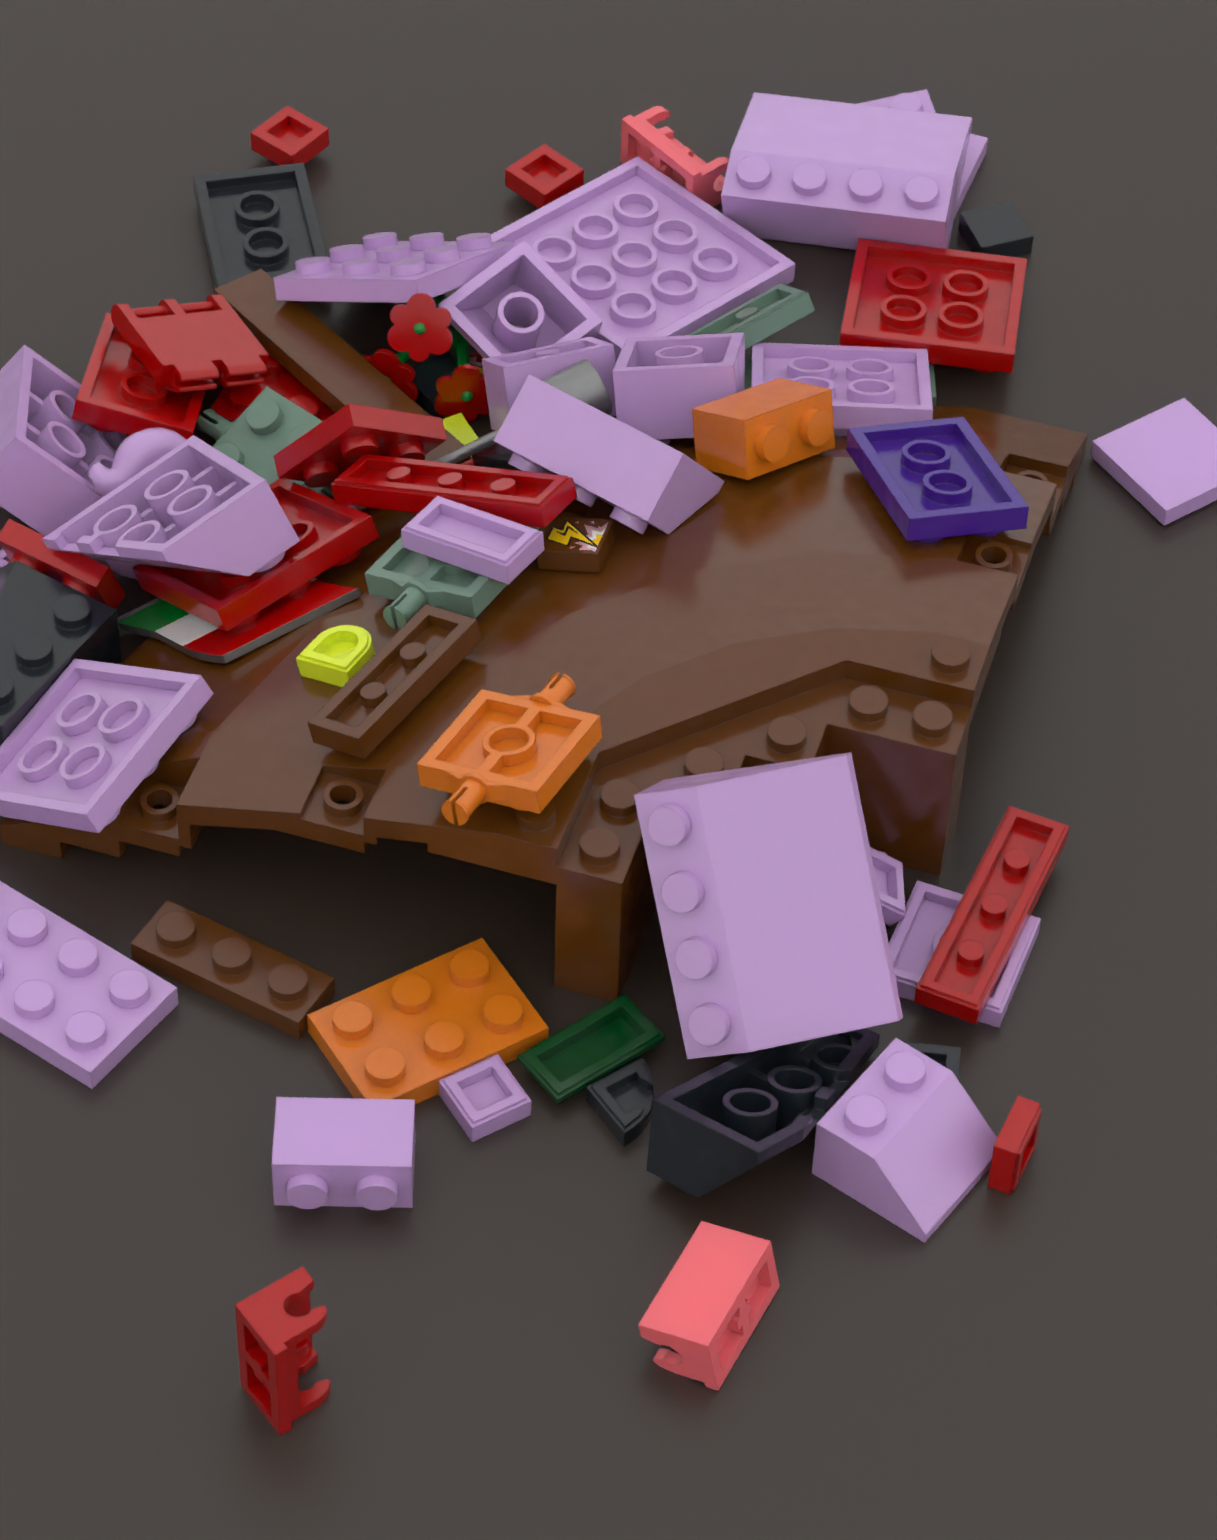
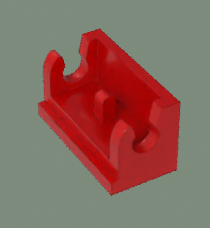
(277, 1347)

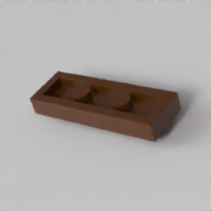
(394, 681)
(232, 968)

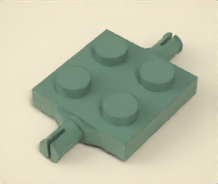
(261, 433)
(421, 580)

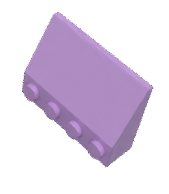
(845, 172)
(768, 905)

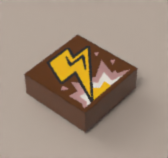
(577, 544)

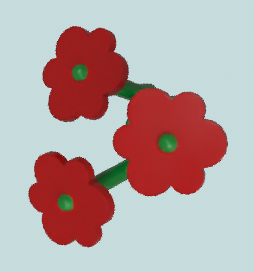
(423, 330)

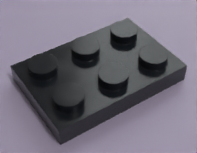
(257, 220)

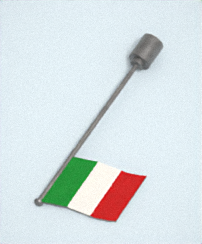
(209, 643)

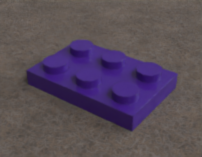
(937, 479)

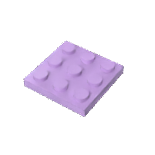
(390, 268)
(866, 382)
(94, 742)

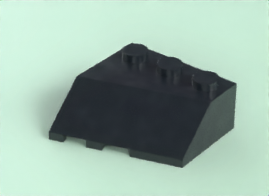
(42, 633)

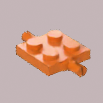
(510, 750)

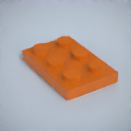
(427, 1025)

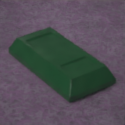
(591, 1048)

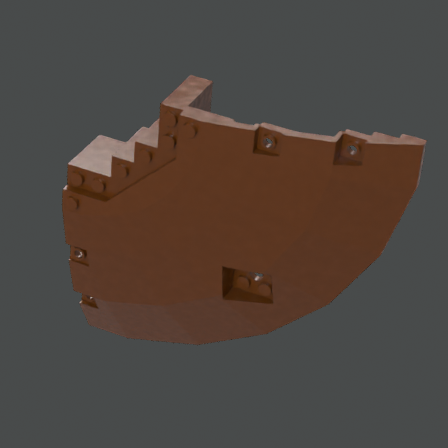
(739, 640)

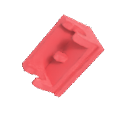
(670, 156)
(711, 1303)

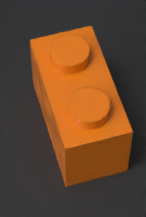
(763, 428)

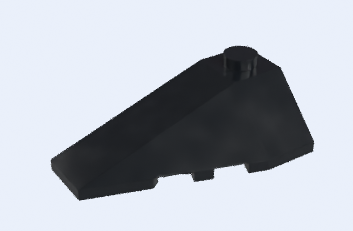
(750, 1109)

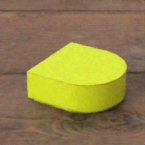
(336, 654)

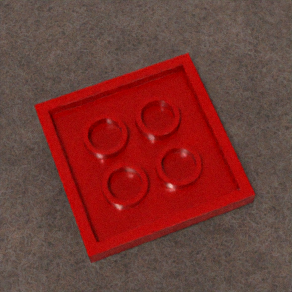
(935, 300)
(328, 538)

